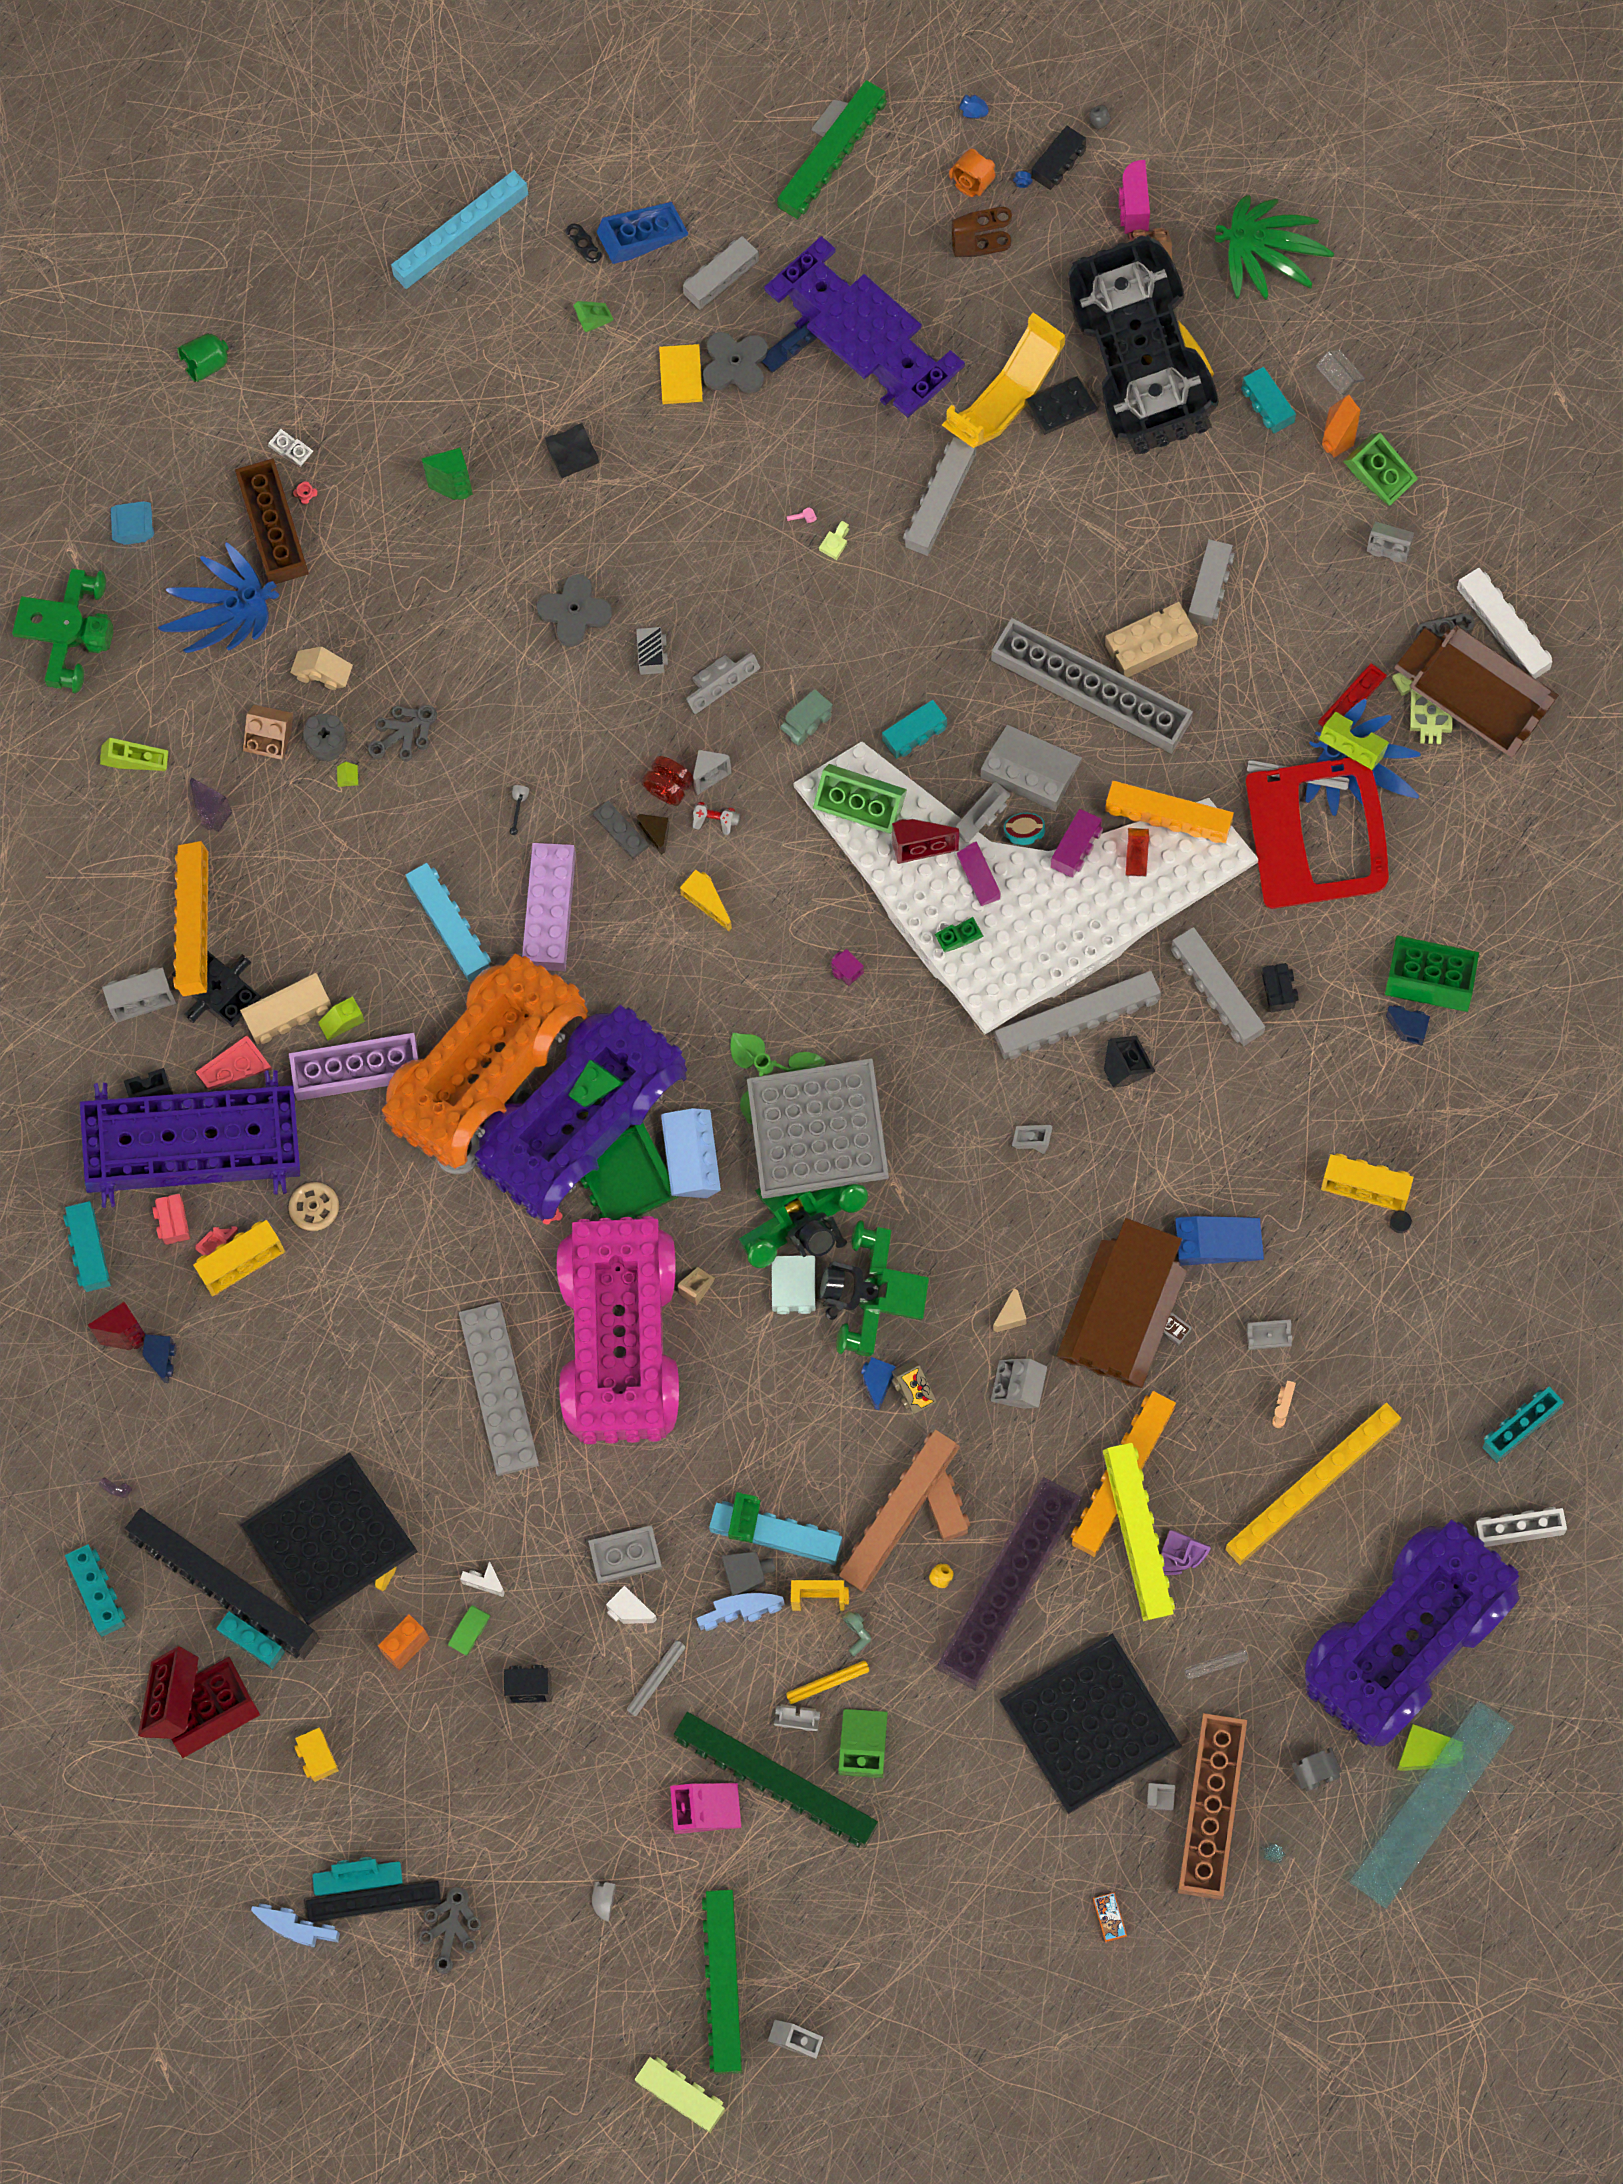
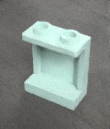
(793, 1284)

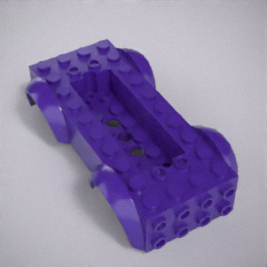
(526, 1143)
(1436, 1574)

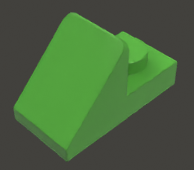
(592, 314)

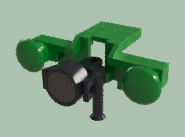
(813, 1227)
(903, 1296)

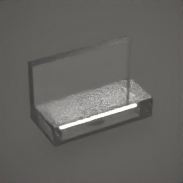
(1339, 371)

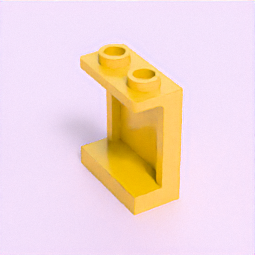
(818, 1589)

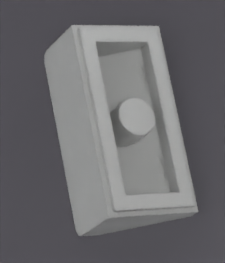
(829, 117)

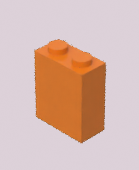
(404, 1642)

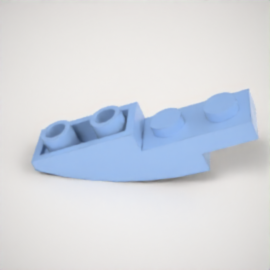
(749, 1605)
(286, 1925)

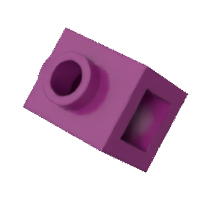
(846, 967)

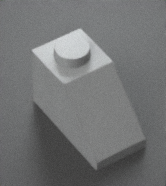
(795, 2038)

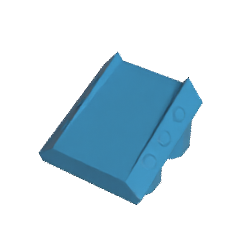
(132, 522)

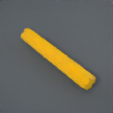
(827, 1682)

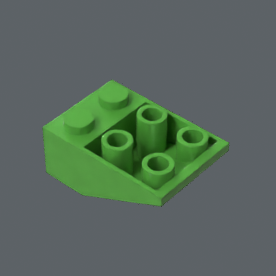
(863, 1743)

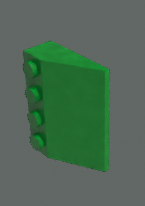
(1432, 973)

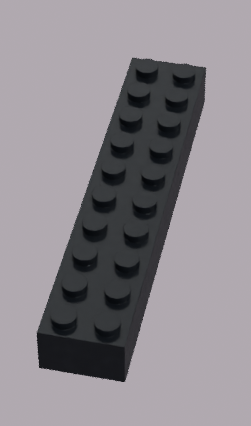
(221, 1583)

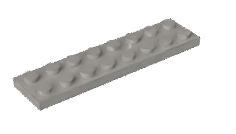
(498, 1389)

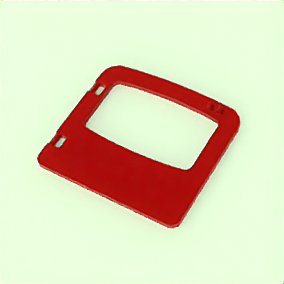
(1280, 841)

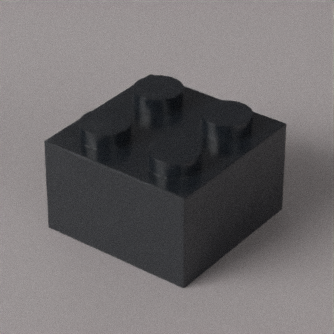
(527, 1685)

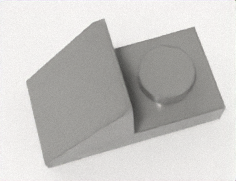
(1032, 1137)

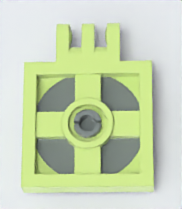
(1428, 719)

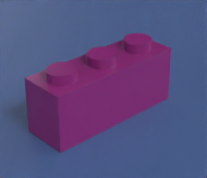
(1076, 843)

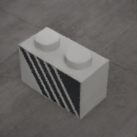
(650, 650)

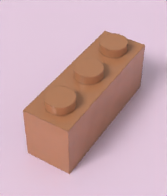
(946, 1509)

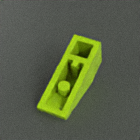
(131, 755)

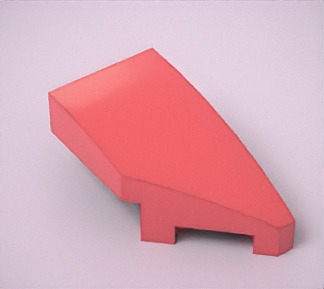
(214, 1239)

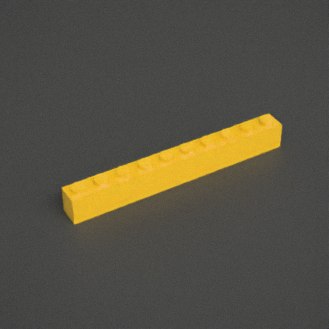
(1313, 1484)

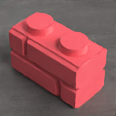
(171, 1219)

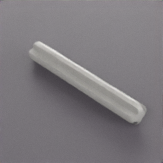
(656, 1678)

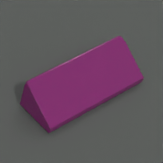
(979, 874)

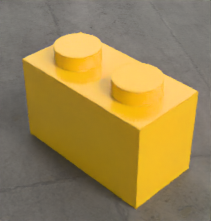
(316, 1755)

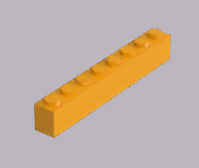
(191, 919)
(1103, 1511)

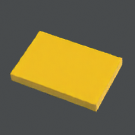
(680, 374)

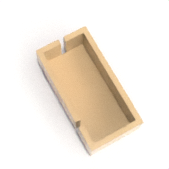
(1151, 640)

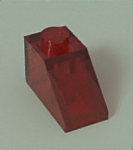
(1137, 852)

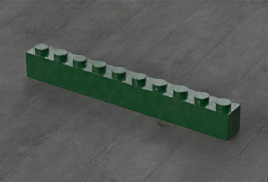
(775, 1779)

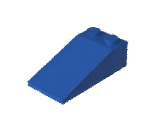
(640, 231)
(1218, 1240)

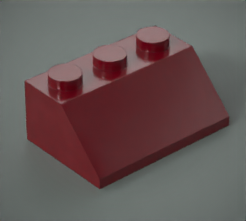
(118, 1329)

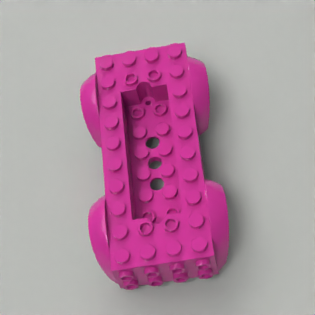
(596, 1270)

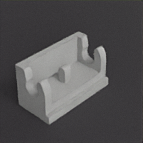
(1269, 1334)

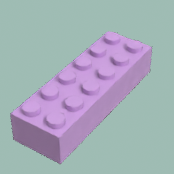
(549, 905)
(350, 1066)

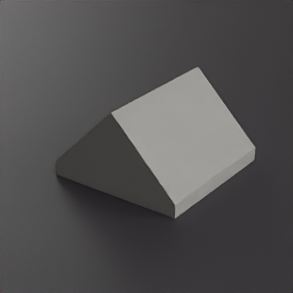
(710, 769)

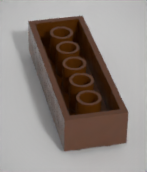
(271, 521)

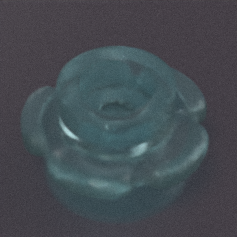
(1274, 1853)

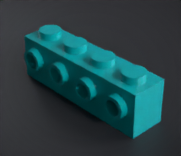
(1523, 1424)
(95, 1590)

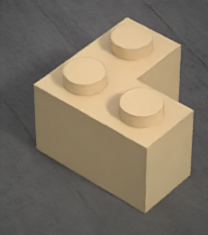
(321, 666)

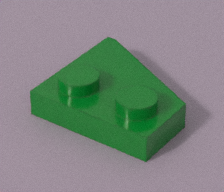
(593, 1084)

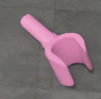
(807, 513)

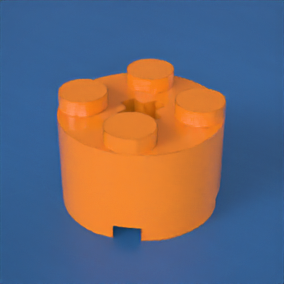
(972, 173)

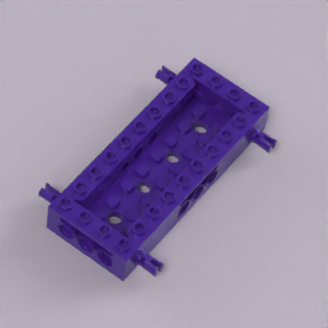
(191, 1155)

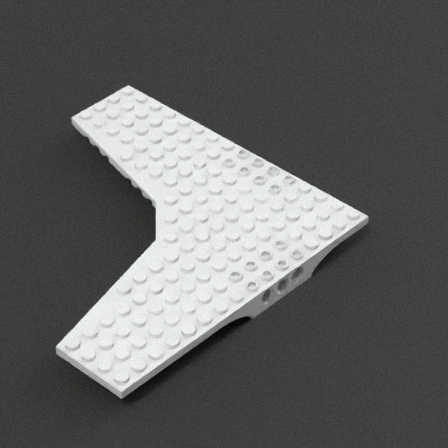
(1046, 924)

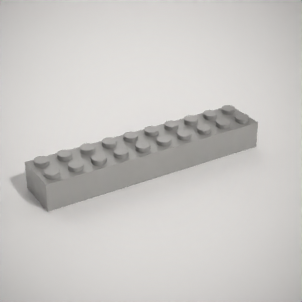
(1091, 685)

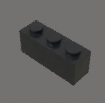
(1059, 158)

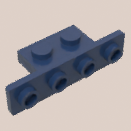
(788, 347)

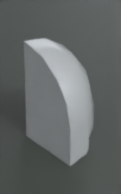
(603, 1899)

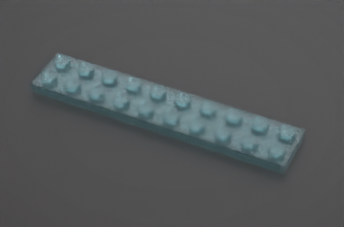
(1431, 1804)

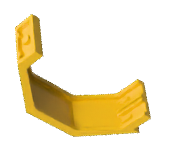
(1008, 391)

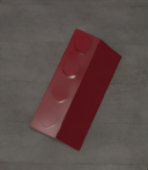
(168, 1694)

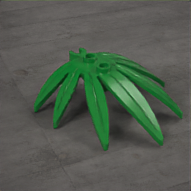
(1254, 236)

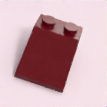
(922, 839)

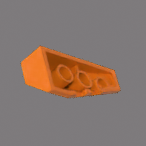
(1341, 426)

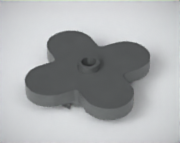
(735, 362)
(575, 596)

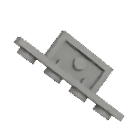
(719, 679)
(983, 812)

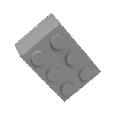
(139, 994)

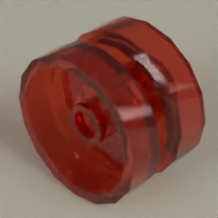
(667, 780)

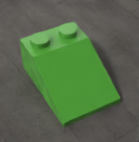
(1380, 468)

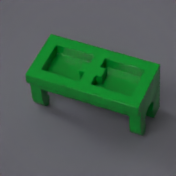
(744, 1517)

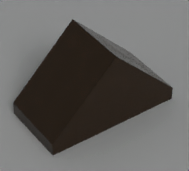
(656, 829)

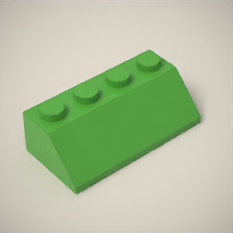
(859, 798)

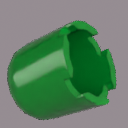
(203, 356)

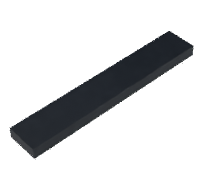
(373, 1901)

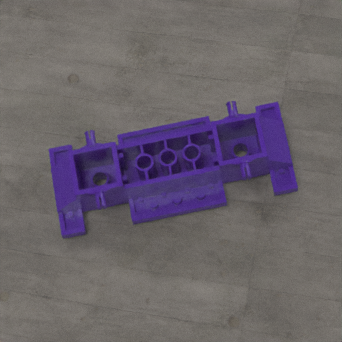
(863, 328)

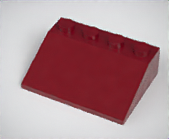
(217, 1708)

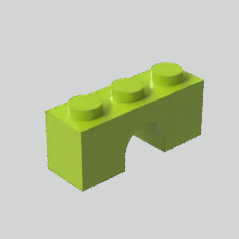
(1363, 750)

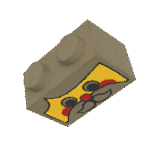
(913, 1386)

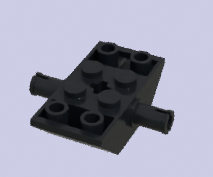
(230, 999)

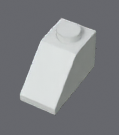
(629, 1608)

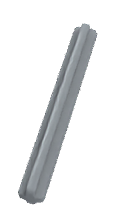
(1336, 782)

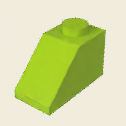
(341, 1018)

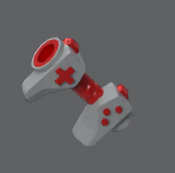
(728, 817)

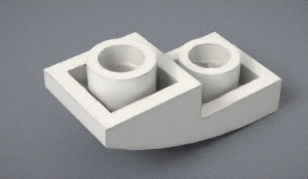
(289, 448)

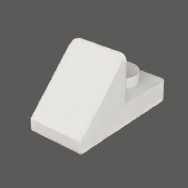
(489, 1583)

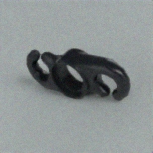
(584, 251)

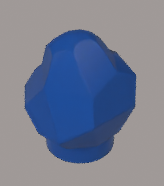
(973, 107)

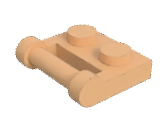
(1284, 1401)

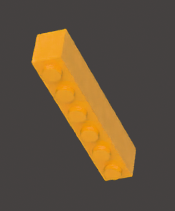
(1169, 812)

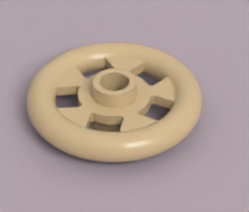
(299, 1197)

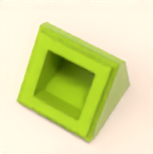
(347, 774)

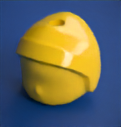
(941, 1575)

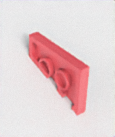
(234, 1064)

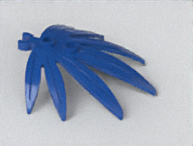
(238, 606)
(1383, 776)

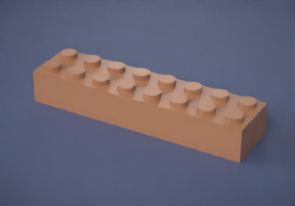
(1212, 1806)

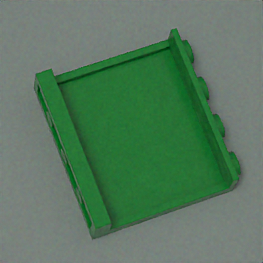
(629, 1177)

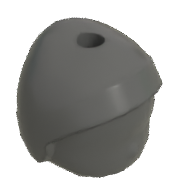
(1099, 116)

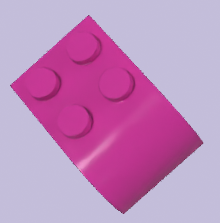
(1134, 198)

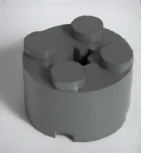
(325, 726)
(1317, 1768)

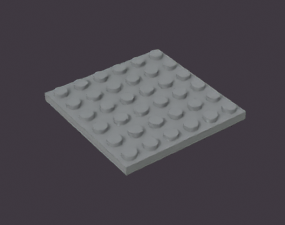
(817, 1128)

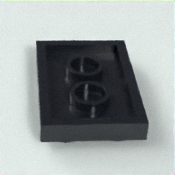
(1060, 405)

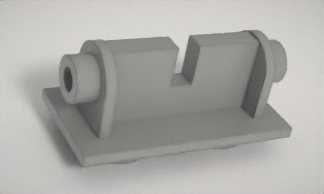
(788, 1718)

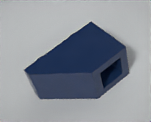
(1408, 1025)
(158, 1354)

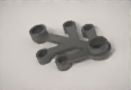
(405, 730)
(451, 1927)

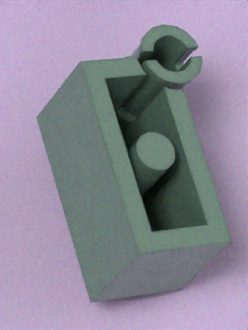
(806, 717)

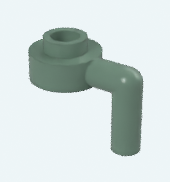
(854, 1622)

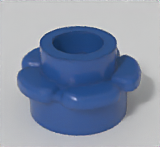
(1022, 179)

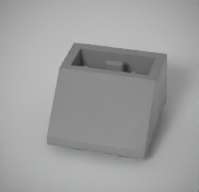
(1390, 542)
(1019, 1383)

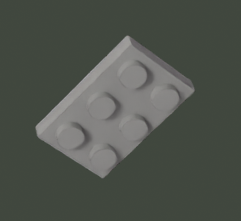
(625, 1554)

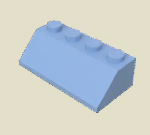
(691, 1153)

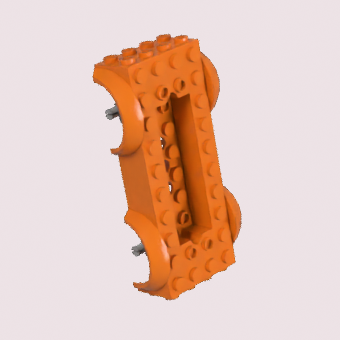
(505, 1004)

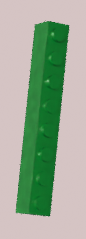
(832, 149)
(723, 1982)

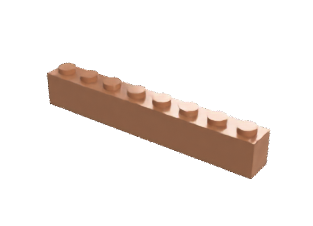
(899, 1510)

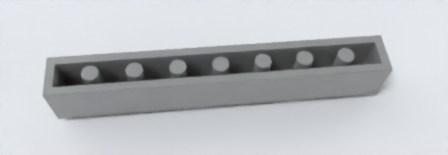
(1077, 1015)

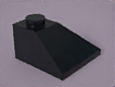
(1126, 1061)

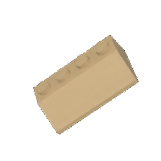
(286, 1009)

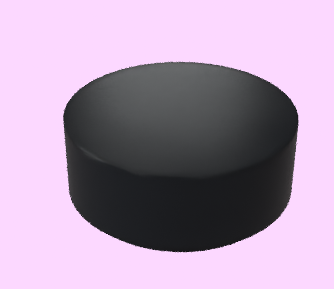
(1400, 1222)

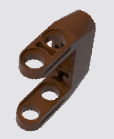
(964, 229)

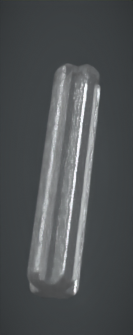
(1216, 1664)

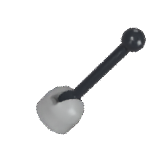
(520, 794)

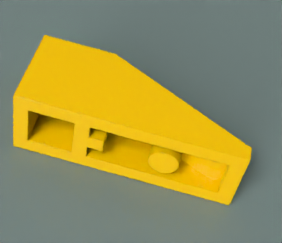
(702, 893)

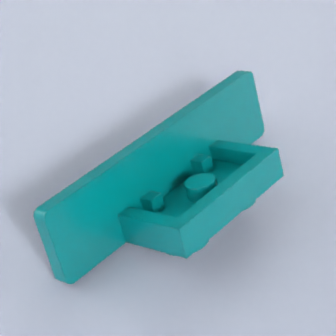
(357, 1876)

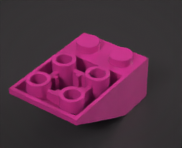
(705, 1807)

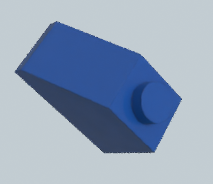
(877, 1380)

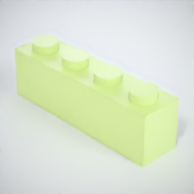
(679, 2094)

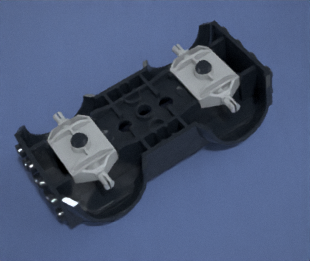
(1151, 401)

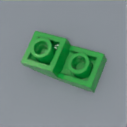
(959, 936)

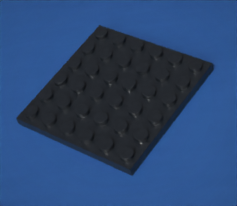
(329, 1538)
(1090, 1723)

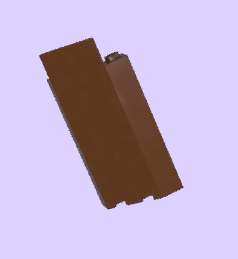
(1477, 687)
(1125, 1304)

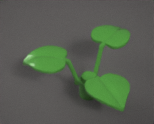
(750, 1050)

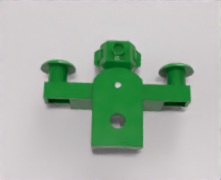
(66, 627)

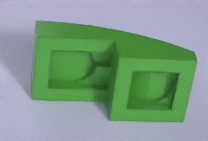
(469, 1630)

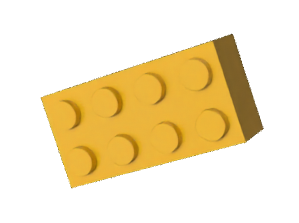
(1367, 1182)
(239, 1257)

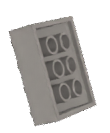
(1030, 767)

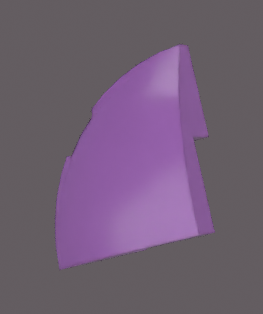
(1182, 1552)

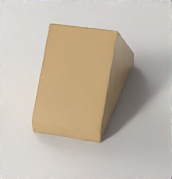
(695, 1285)
(1011, 1314)

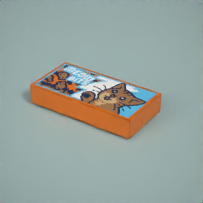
(1109, 1917)

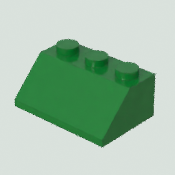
(448, 474)

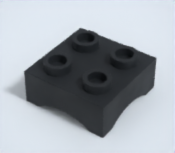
(572, 450)

